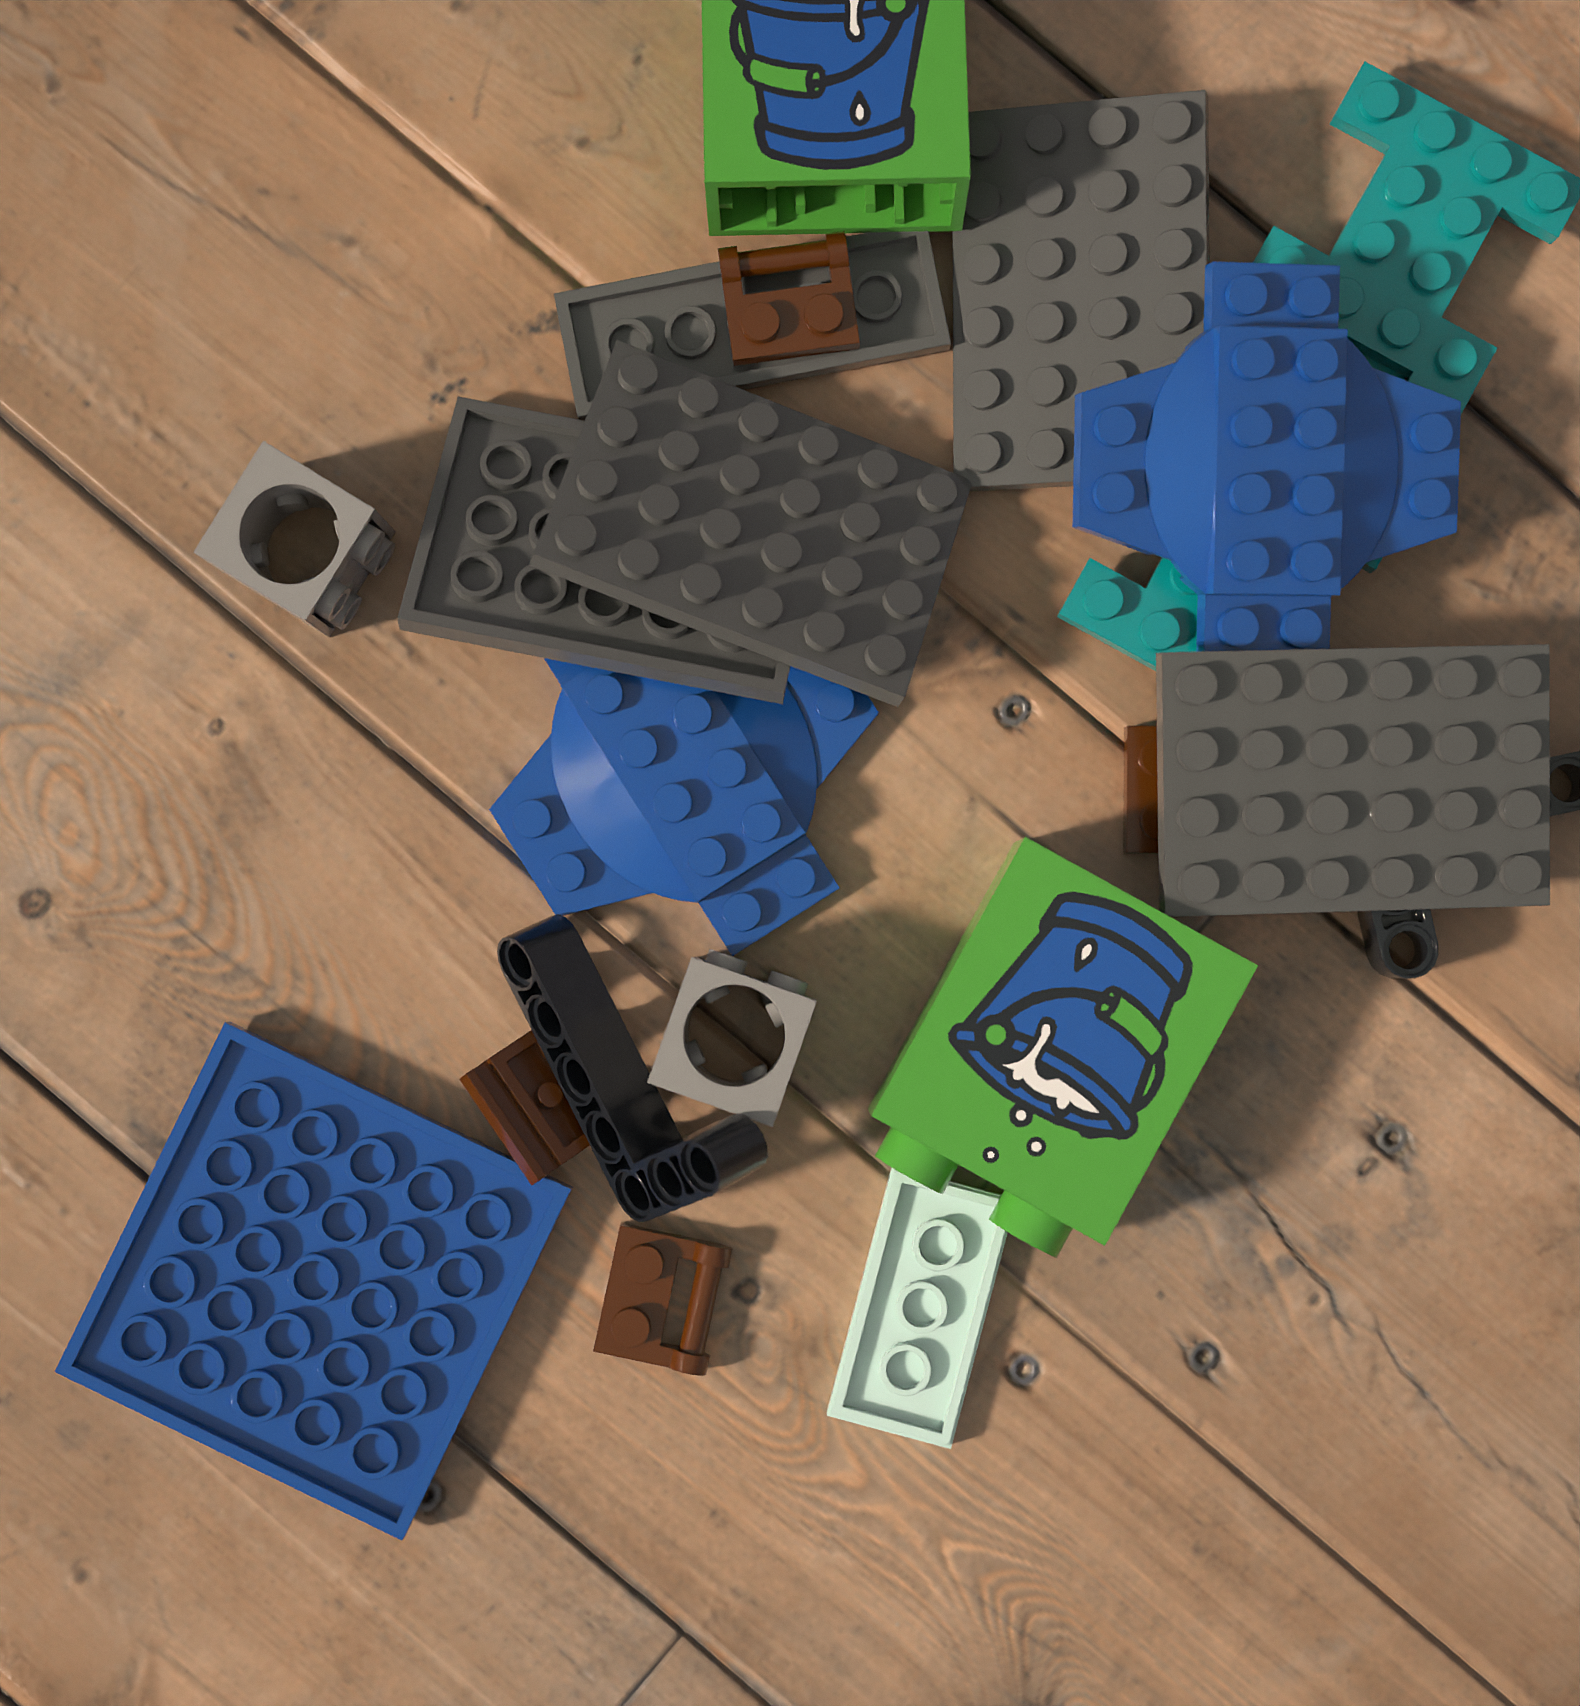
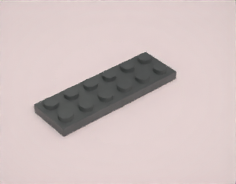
(686, 321)

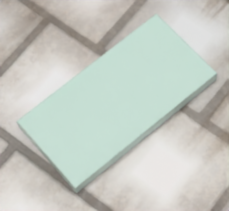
(919, 1310)

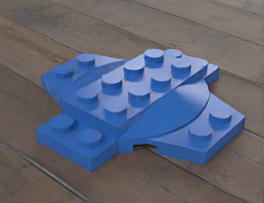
(1267, 459)
(681, 796)

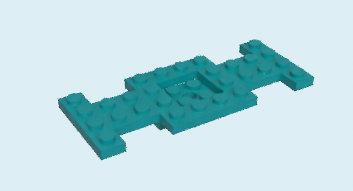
(1398, 272)

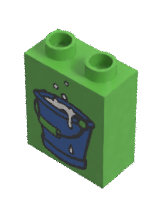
(834, 116)
(1056, 1048)

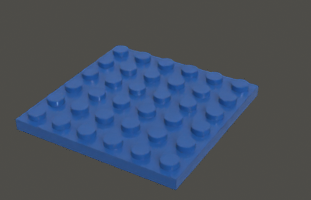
(313, 1280)

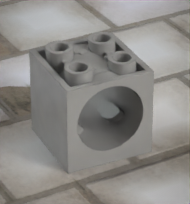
(265, 496)
(680, 1061)

